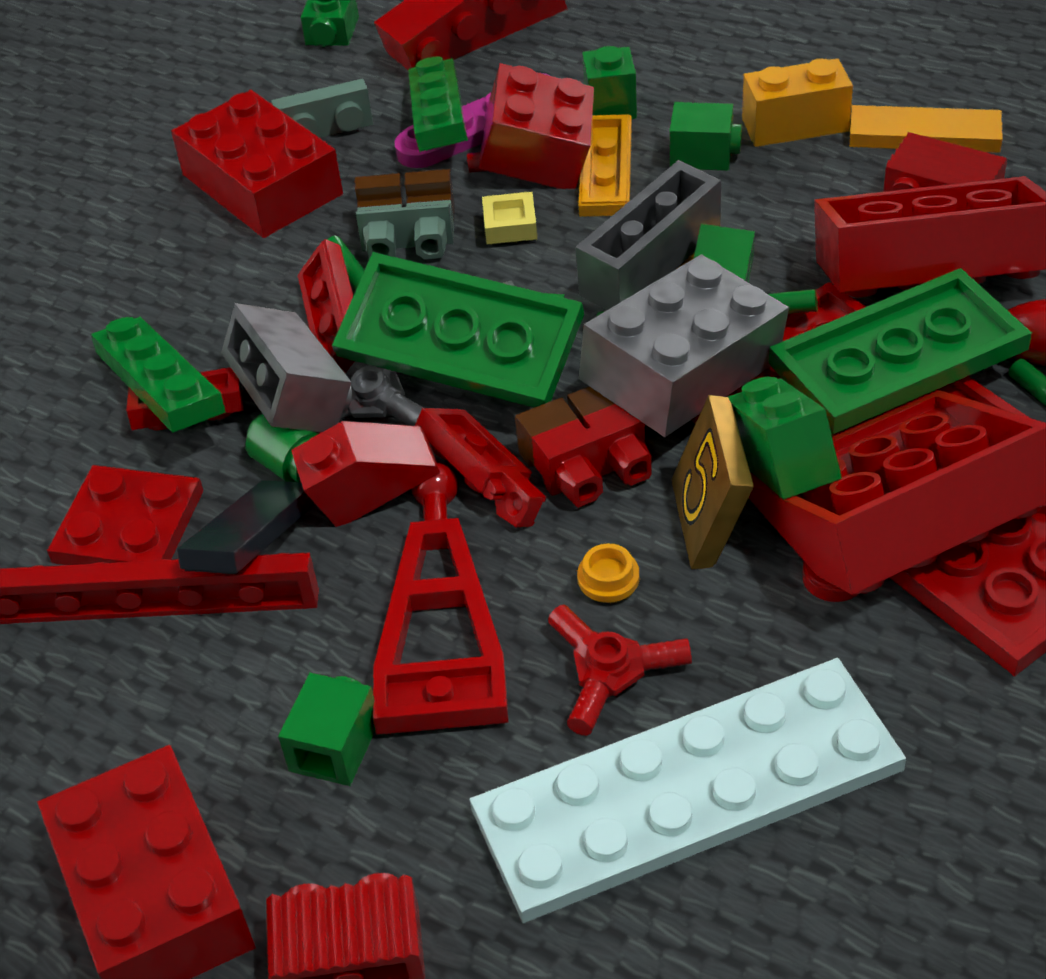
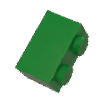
(785, 437)

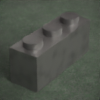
(647, 235)
(285, 369)

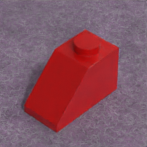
(362, 467)

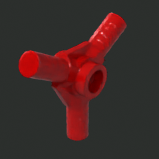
(609, 664)

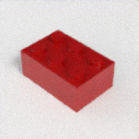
(258, 162)
(145, 873)

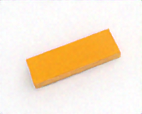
(889, 125)
(606, 167)

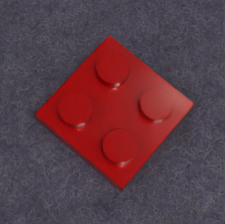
(125, 517)

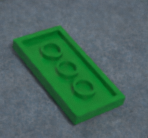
(459, 330)
(899, 348)

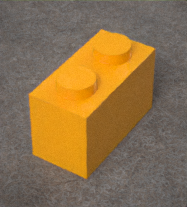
(797, 102)

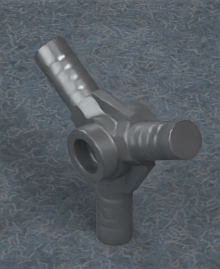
(380, 394)

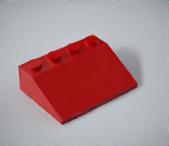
(912, 489)

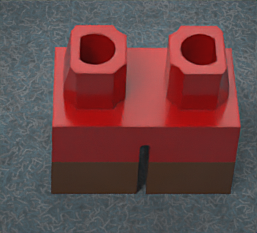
(581, 443)

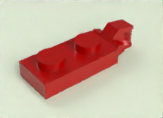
(483, 463)

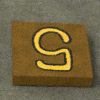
(711, 482)

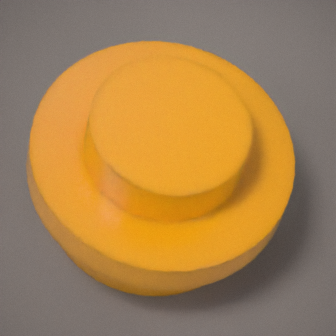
(608, 573)

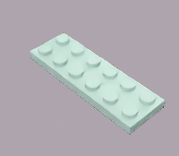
(683, 788)

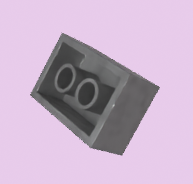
(680, 342)

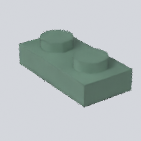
(330, 108)

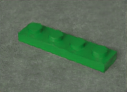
(436, 104)
(157, 373)

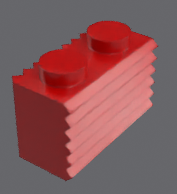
(933, 162)
(346, 931)

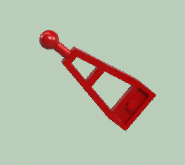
(439, 691)

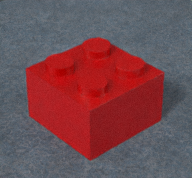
(537, 127)

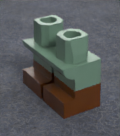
(423, 224)

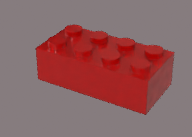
(931, 231)

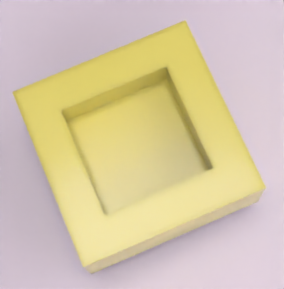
(509, 217)

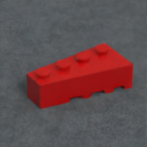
(455, 27)

